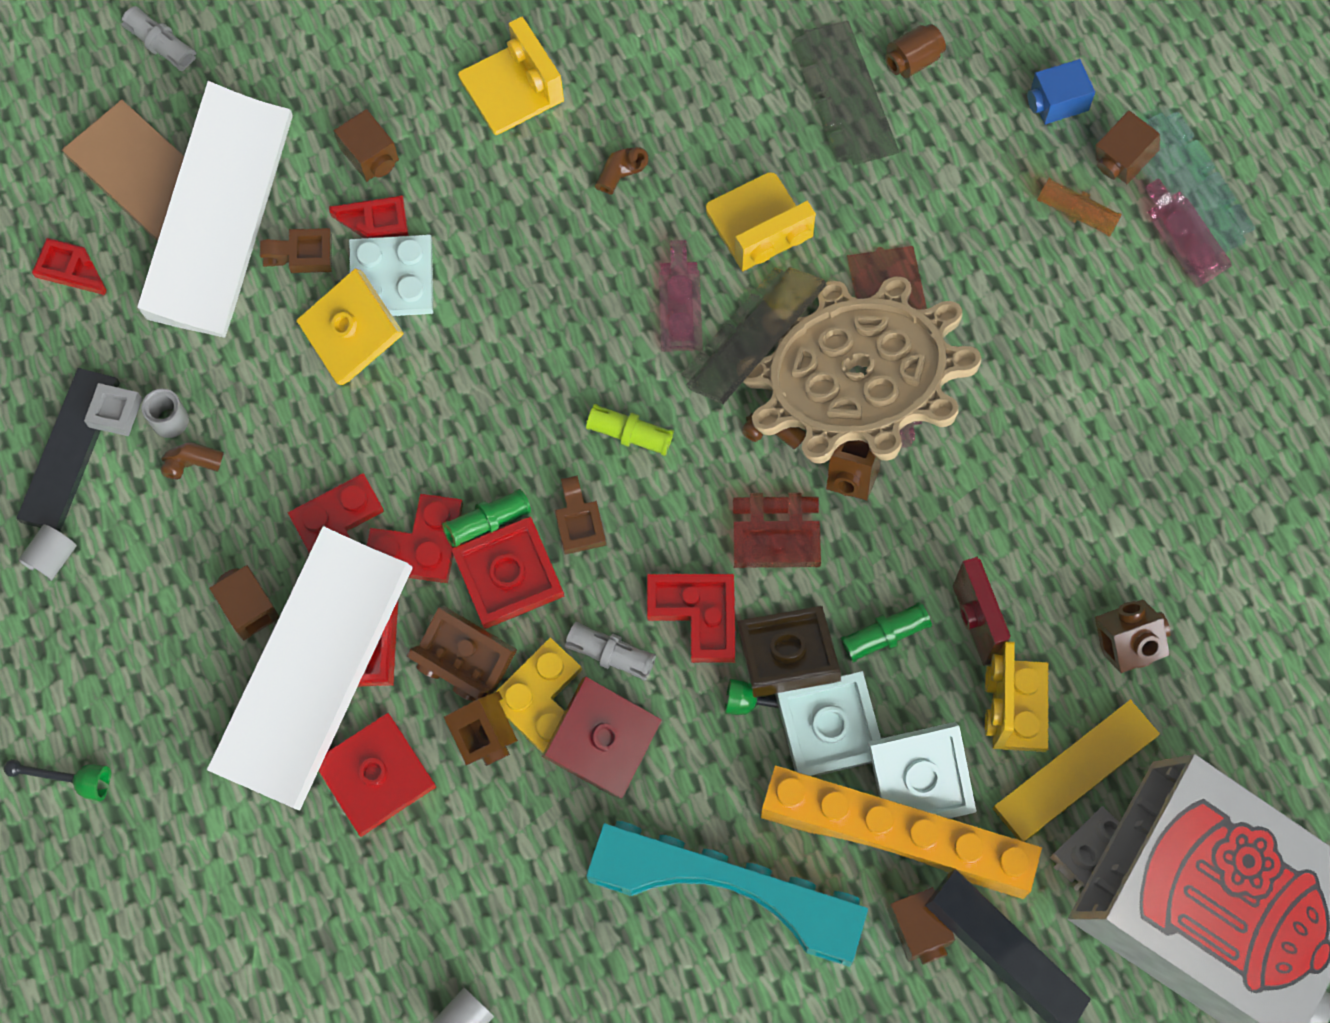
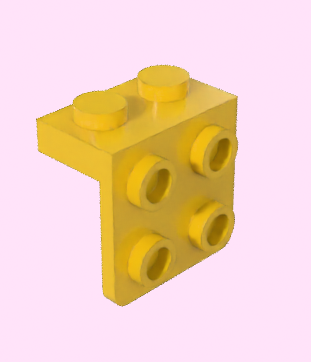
(760, 220)

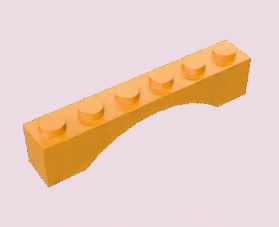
(937, 841)

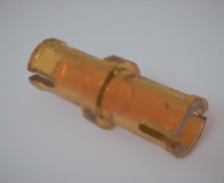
(1079, 207)

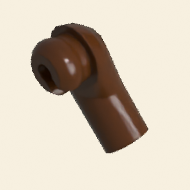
(619, 165)

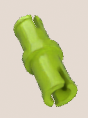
(629, 429)

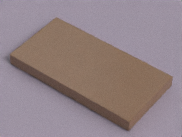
(129, 164)

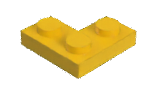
(531, 692)

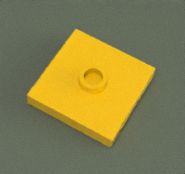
(349, 327)

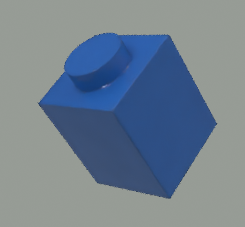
(1061, 92)

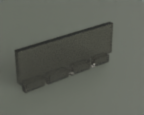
(850, 94)
(759, 328)

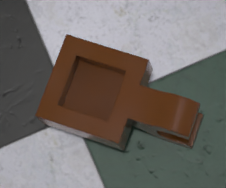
(304, 251)
(580, 521)

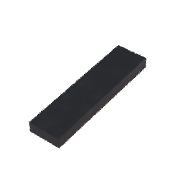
(64, 455)
(1007, 951)

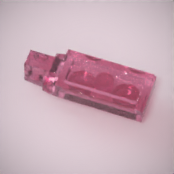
(1186, 235)
(680, 302)

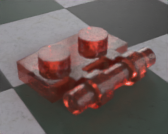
(776, 542)

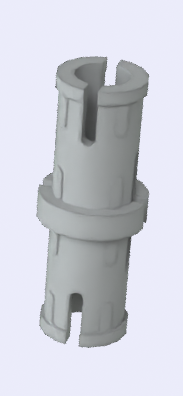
(158, 38)
(610, 651)

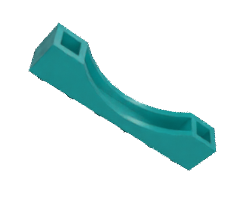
(636, 863)

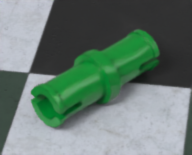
(486, 518)
(886, 632)

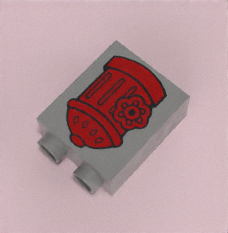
(1215, 897)

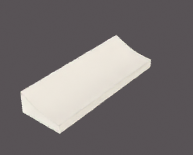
(215, 212)
(310, 668)

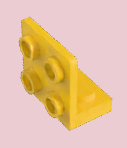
(514, 81)
(1019, 702)

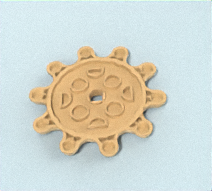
(902, 380)

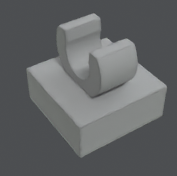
(113, 409)

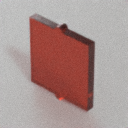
(873, 268)

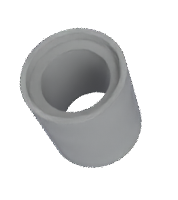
(159, 401)
(47, 552)
(464, 1009)

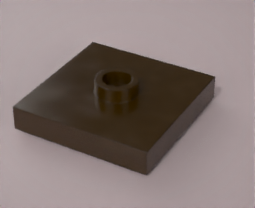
(788, 651)

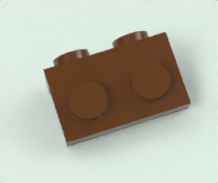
(462, 655)

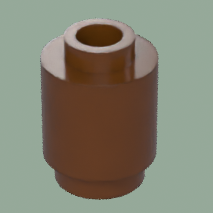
(915, 50)

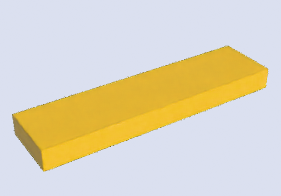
(1076, 771)

